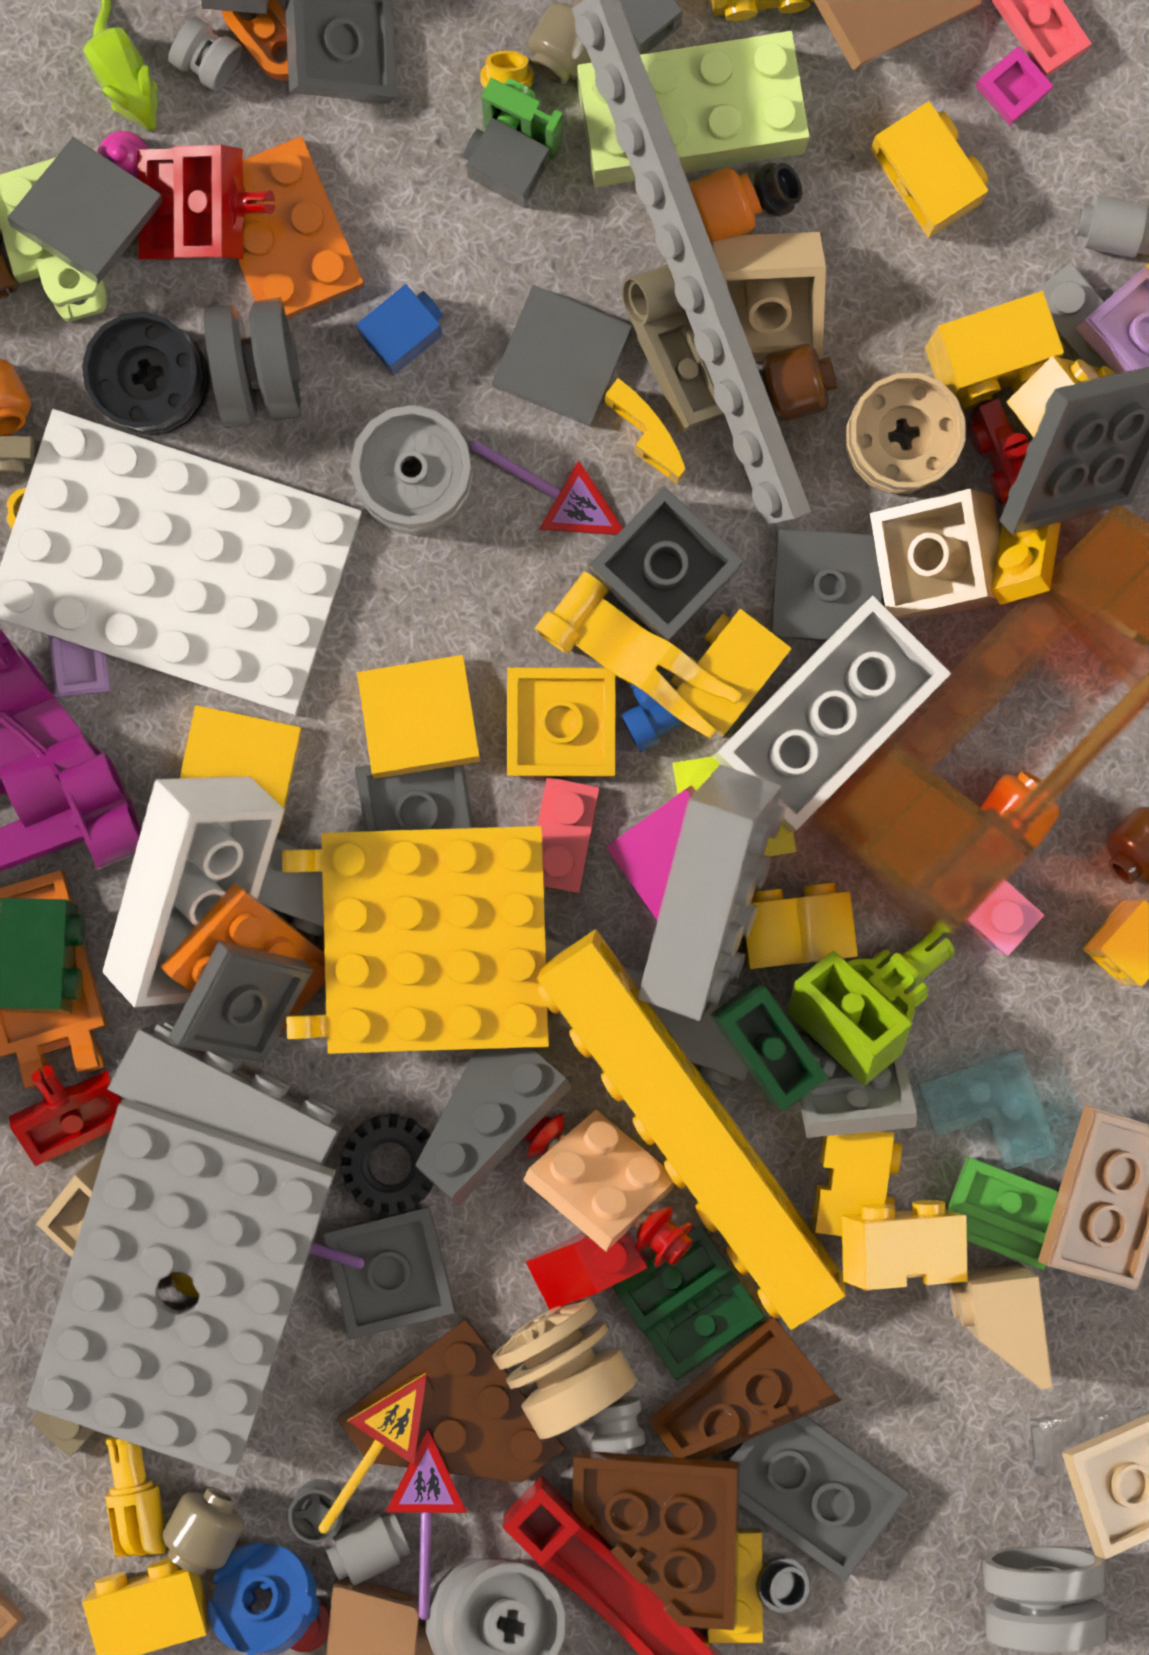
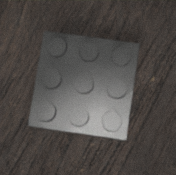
(1084, 453)

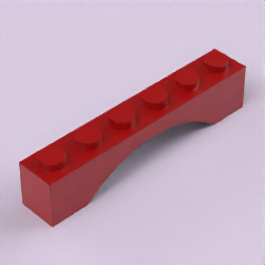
(583, 1562)

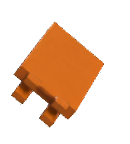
(40, 1033)

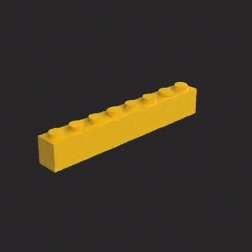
(691, 1130)

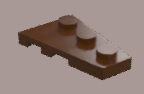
(743, 1395)

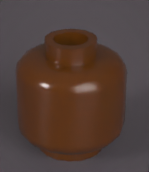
(797, 381)
(1130, 848)

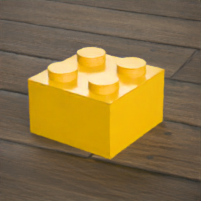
(993, 349)

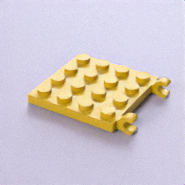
(429, 939)

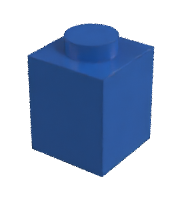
(401, 328)

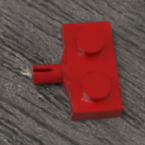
(1005, 449)
(64, 1115)

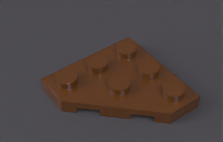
(466, 1409)
(669, 1527)

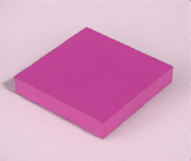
(649, 849)

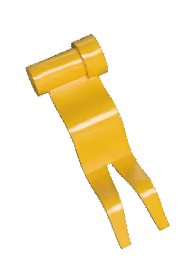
(628, 650)

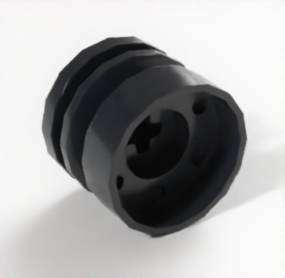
(118, 361)

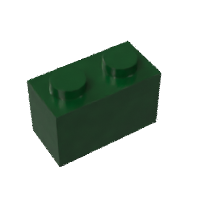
(39, 955)
(769, 1046)

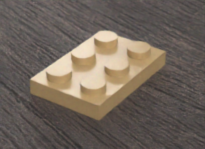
(1113, 1486)

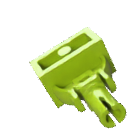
(866, 1006)

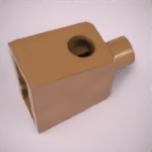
(375, 1621)

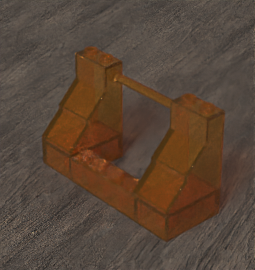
(921, 836)

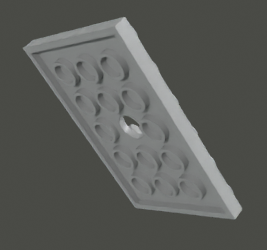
(195, 1206)

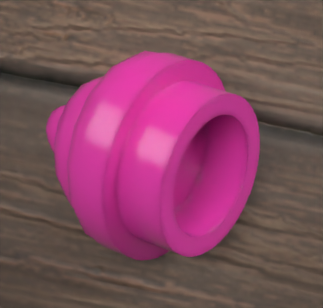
(122, 150)

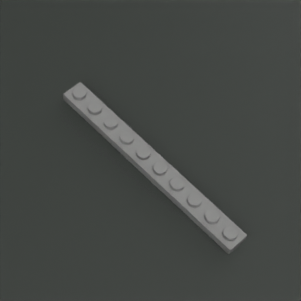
(691, 259)

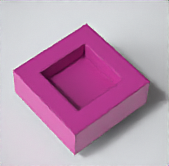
(1014, 86)

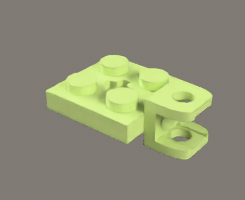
(31, 261)

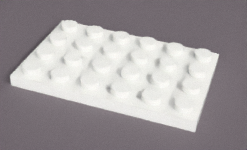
(174, 562)

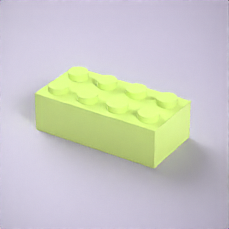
(719, 104)

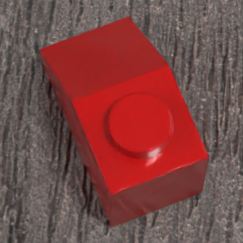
(583, 1268)

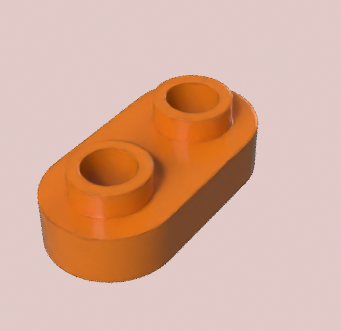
(262, 37)

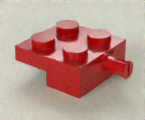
(200, 204)

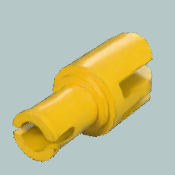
(133, 1503)

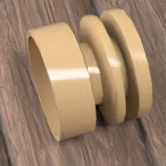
(921, 407)
(566, 1370)

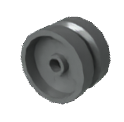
(251, 363)

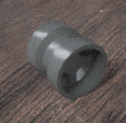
(305, 1519)

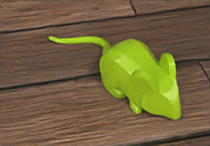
(122, 72)

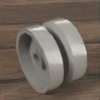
(401, 439)
(1045, 1599)
(495, 1610)

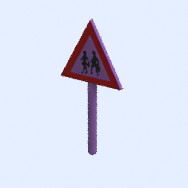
(576, 507)
(426, 1490)

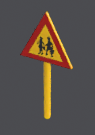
(392, 1424)

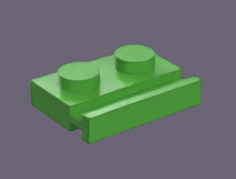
(516, 107)
(1003, 1210)

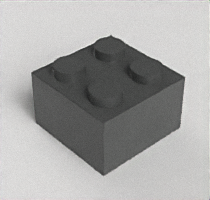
(665, 565)

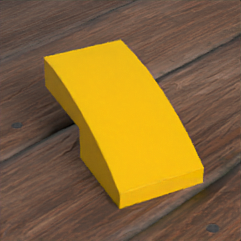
(656, 444)

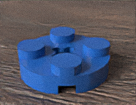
(291, 1608)

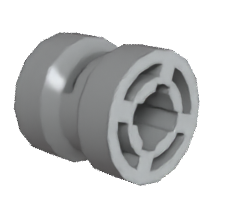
(205, 53)

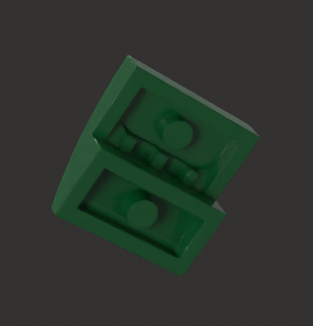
(691, 1306)

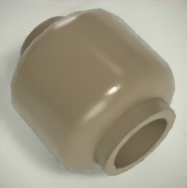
(556, 44)
(203, 1530)

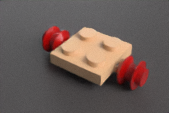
(605, 1184)

